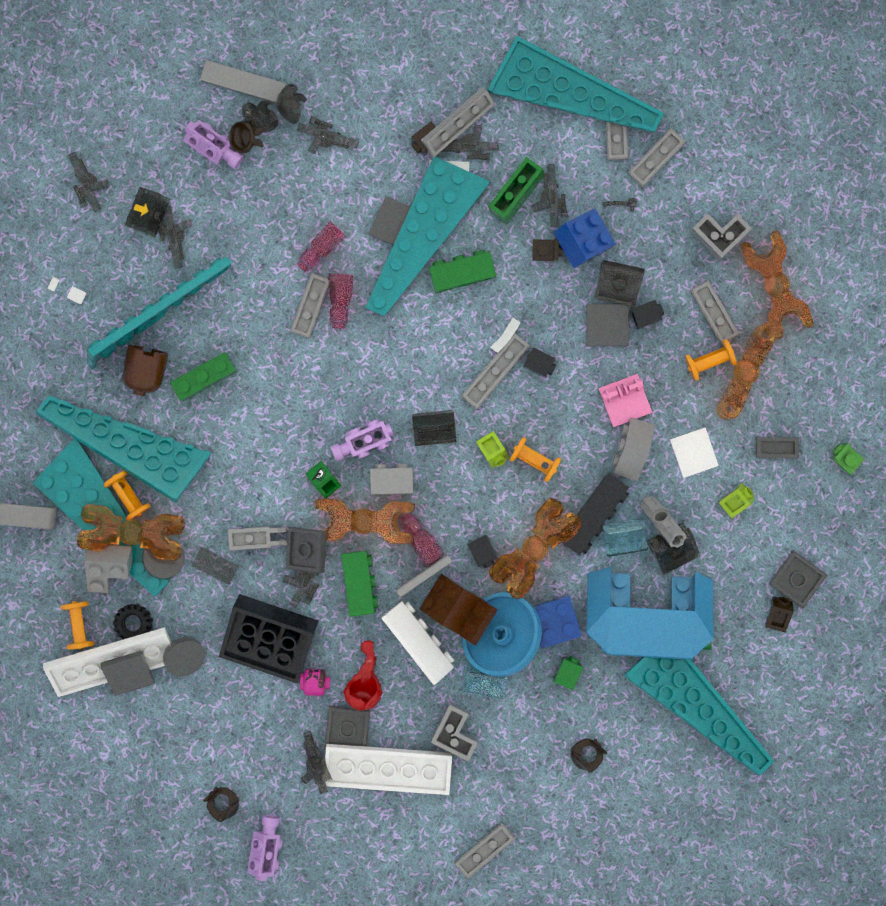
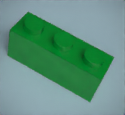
(516, 190)
(462, 271)
(203, 377)
(359, 583)

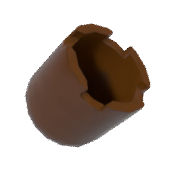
(144, 369)

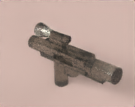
(324, 137)
(472, 144)
(88, 182)
(549, 198)
(175, 236)
(303, 582)
(315, 765)

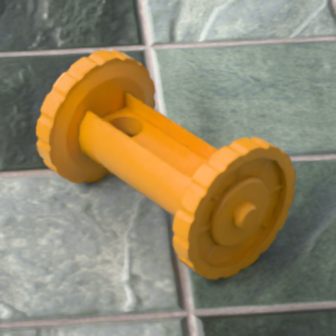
(711, 359)
(534, 459)
(127, 495)
(77, 625)

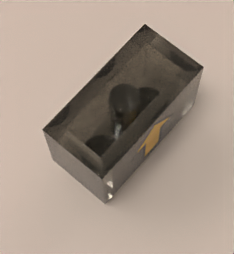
(147, 212)

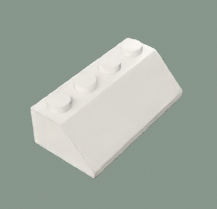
(418, 642)

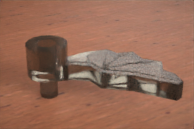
(632, 202)

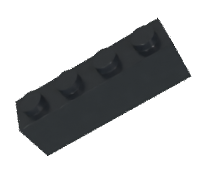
(595, 512)

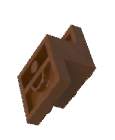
(458, 609)

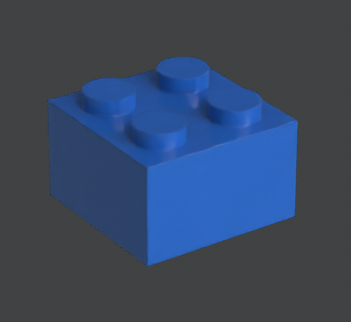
(584, 238)
(557, 621)

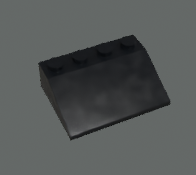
(268, 638)

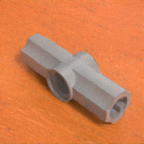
(663, 521)

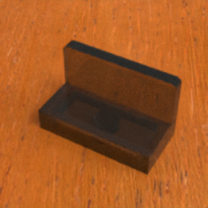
(434, 427)

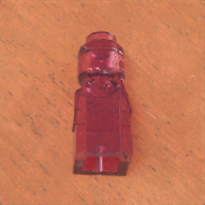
(321, 246)
(340, 297)
(424, 543)

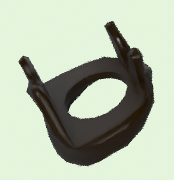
(243, 137)
(577, 759)
(231, 810)

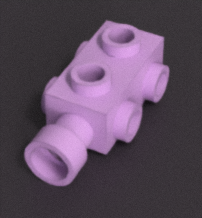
(210, 144)
(368, 439)
(264, 849)

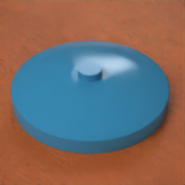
(508, 640)

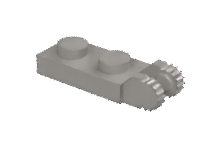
(254, 538)

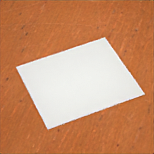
(694, 452)

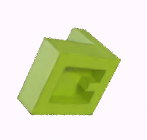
(493, 450)
(737, 500)

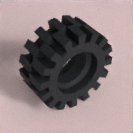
(132, 609)

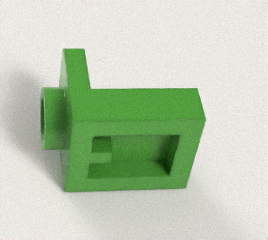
(847, 457)

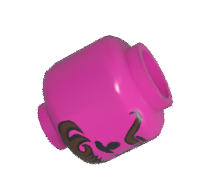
(314, 682)

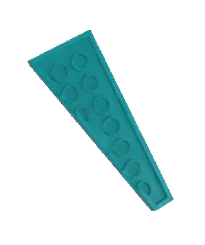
(548, 81)
(436, 210)
(152, 314)
(145, 455)
(75, 482)
(693, 699)

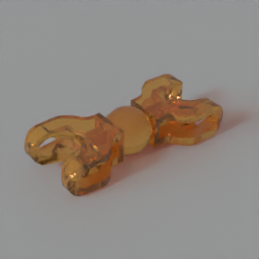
(777, 283)
(747, 371)
(366, 521)
(131, 532)
(522, 564)

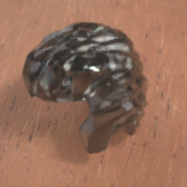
(289, 103)
(260, 116)

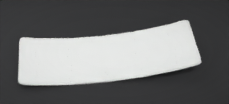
(75, 294)
(506, 336)

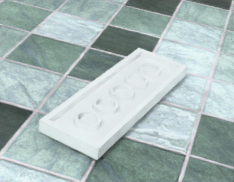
(84, 668)
(389, 769)

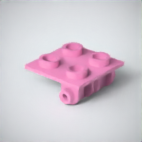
(625, 400)

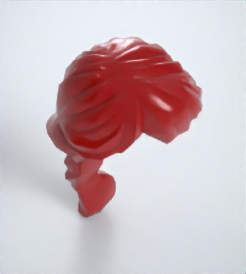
(364, 688)

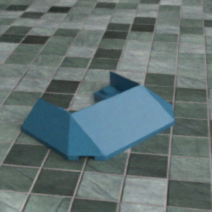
(647, 631)

